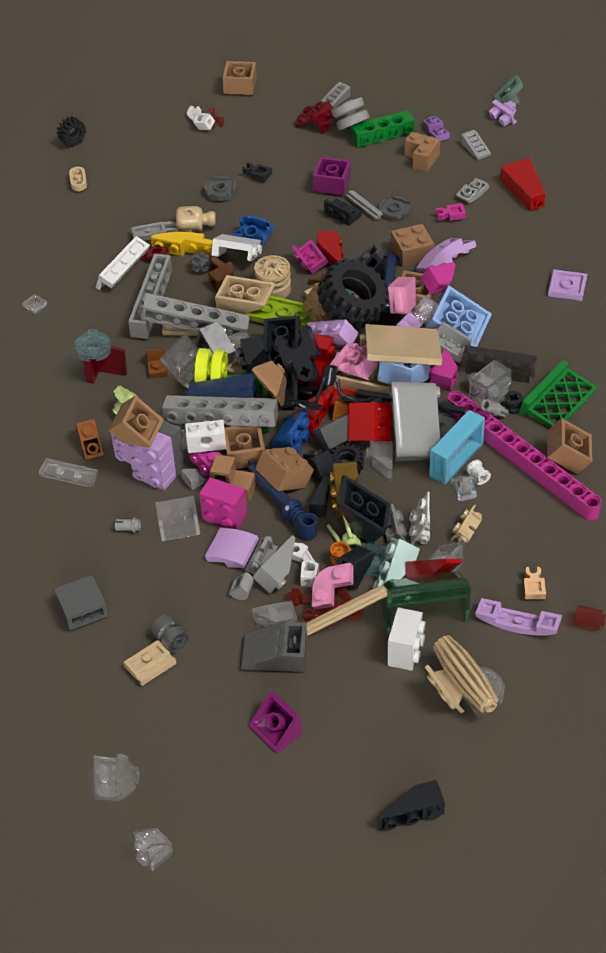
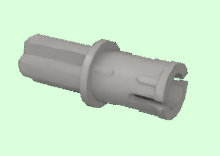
(494, 408)

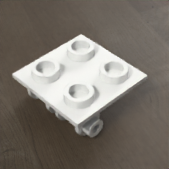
(420, 521)

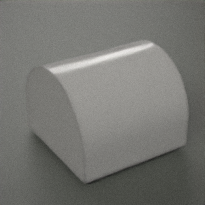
(241, 586)

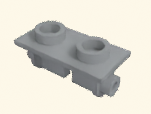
(397, 529)
(262, 553)

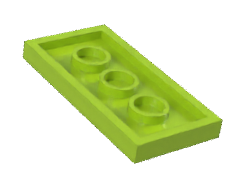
(280, 307)

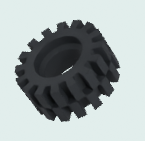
(66, 127)
(348, 452)

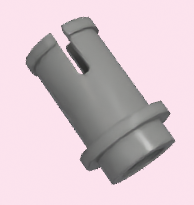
(128, 525)

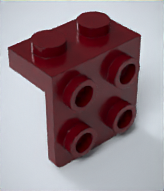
(319, 114)
(114, 364)

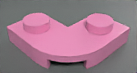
(326, 581)

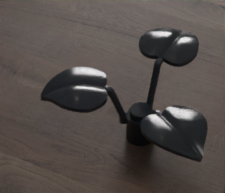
(329, 376)

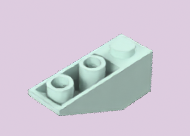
(395, 561)

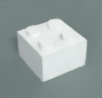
(406, 639)

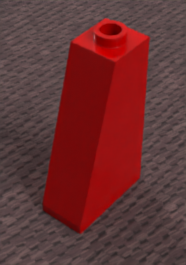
(524, 183)

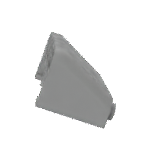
(414, 419)

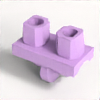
(504, 110)

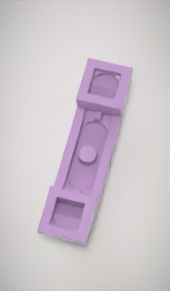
(517, 621)

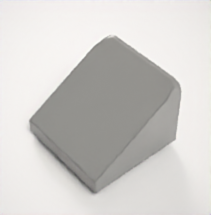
(193, 478)

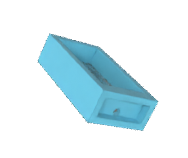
(456, 447)

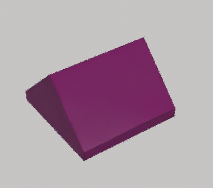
(276, 722)

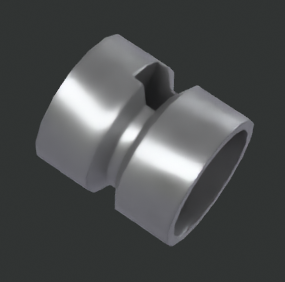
(170, 633)

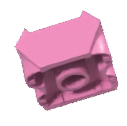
(354, 361)

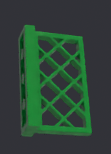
(544, 390)

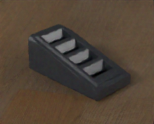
(320, 499)

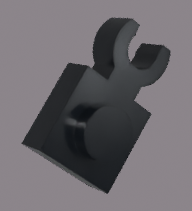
(257, 172)

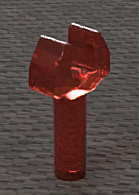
(218, 119)

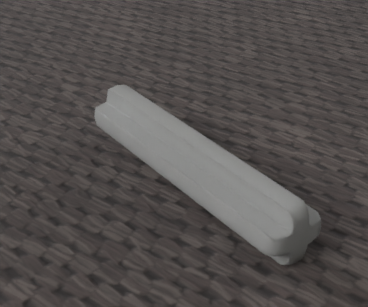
(364, 205)

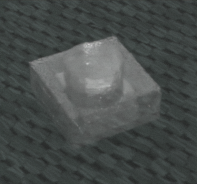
(34, 304)

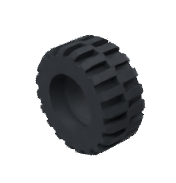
(360, 280)

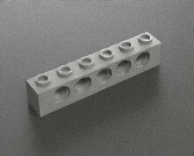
(154, 283)
(190, 315)
(233, 410)

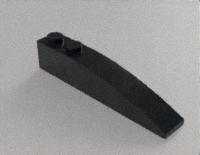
(289, 328)

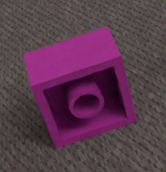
(332, 175)

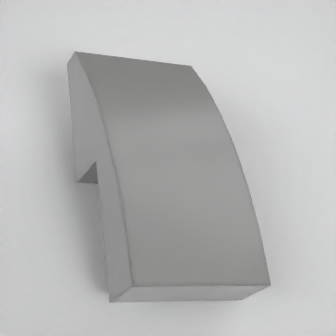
(473, 191)

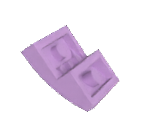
(232, 547)

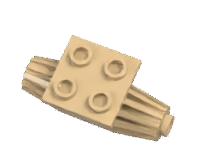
(460, 677)

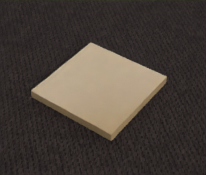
(402, 344)

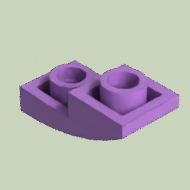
(435, 128)

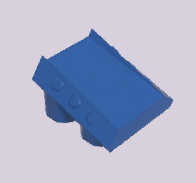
(254, 228)

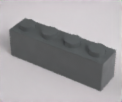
(335, 431)

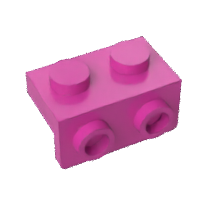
(311, 256)

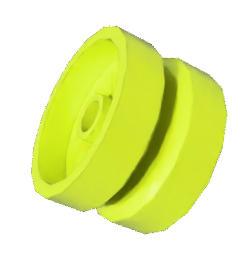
(210, 366)

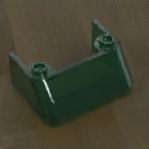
(426, 589)

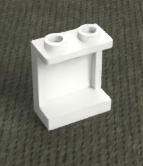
(223, 242)

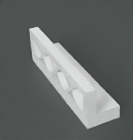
(122, 263)

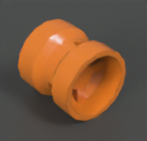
(337, 550)

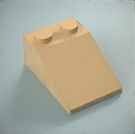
(243, 294)

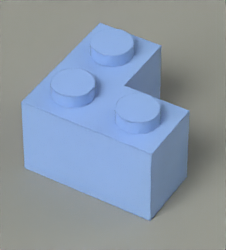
(402, 372)

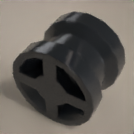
(513, 402)

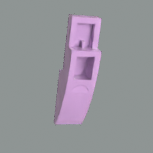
(445, 252)

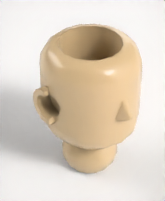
(192, 219)

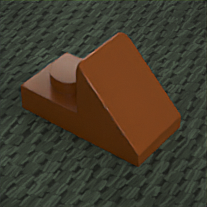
(156, 367)

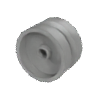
(350, 114)

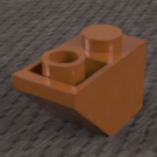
(89, 439)

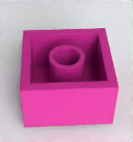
(223, 504)

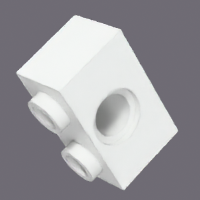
(205, 436)

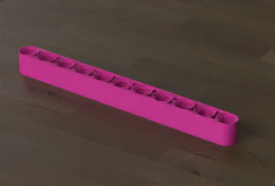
(532, 461)

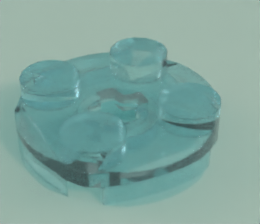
(91, 338)

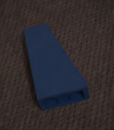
(235, 386)

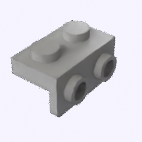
(453, 341)

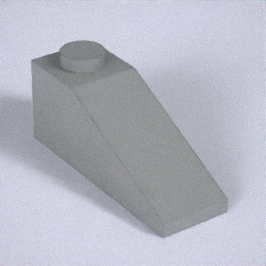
(276, 568)

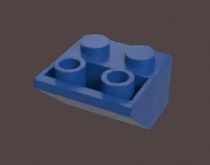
(293, 431)

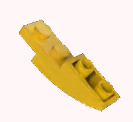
(183, 242)

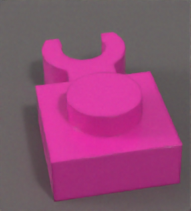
(453, 212)

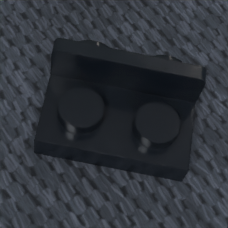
(342, 211)

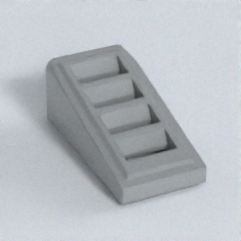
(338, 94)
(474, 144)

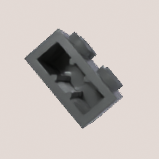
(81, 602)

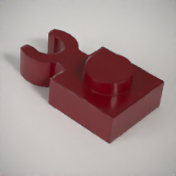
(154, 250)

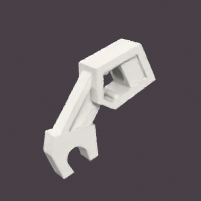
(201, 120)
(308, 563)

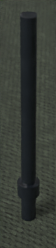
(445, 407)

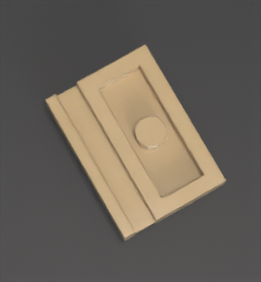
(149, 662)

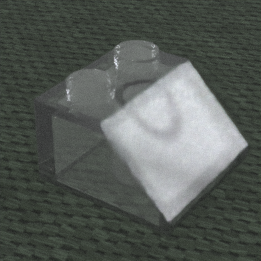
(177, 518)

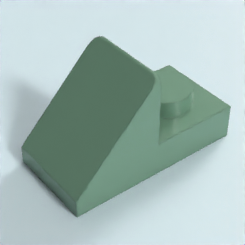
(508, 91)

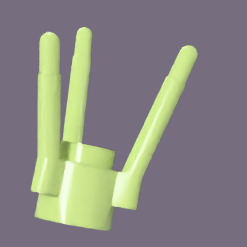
(349, 537)

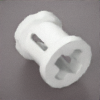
(475, 468)

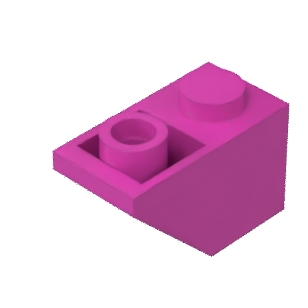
(438, 277)
(445, 374)

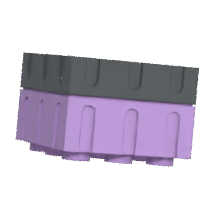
(158, 463)

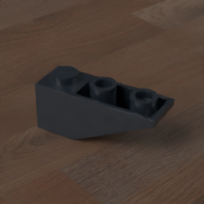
(417, 804)

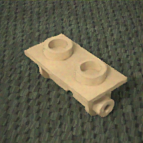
(469, 519)

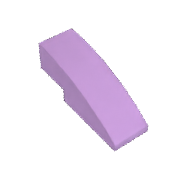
(410, 321)

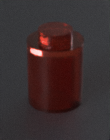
(589, 617)

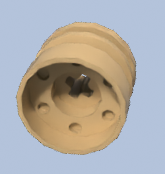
(275, 270)

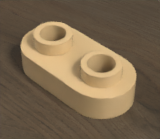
(78, 178)

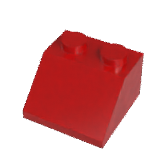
(369, 422)

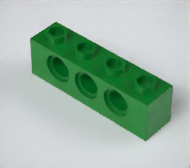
(382, 128)

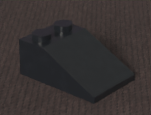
(363, 510)

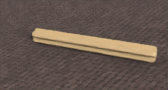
(346, 609)

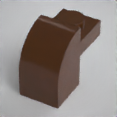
(218, 272)

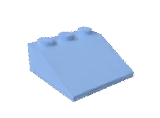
(460, 314)

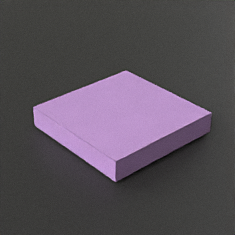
(567, 285)

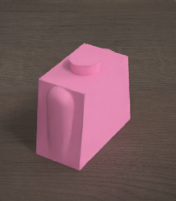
(402, 295)

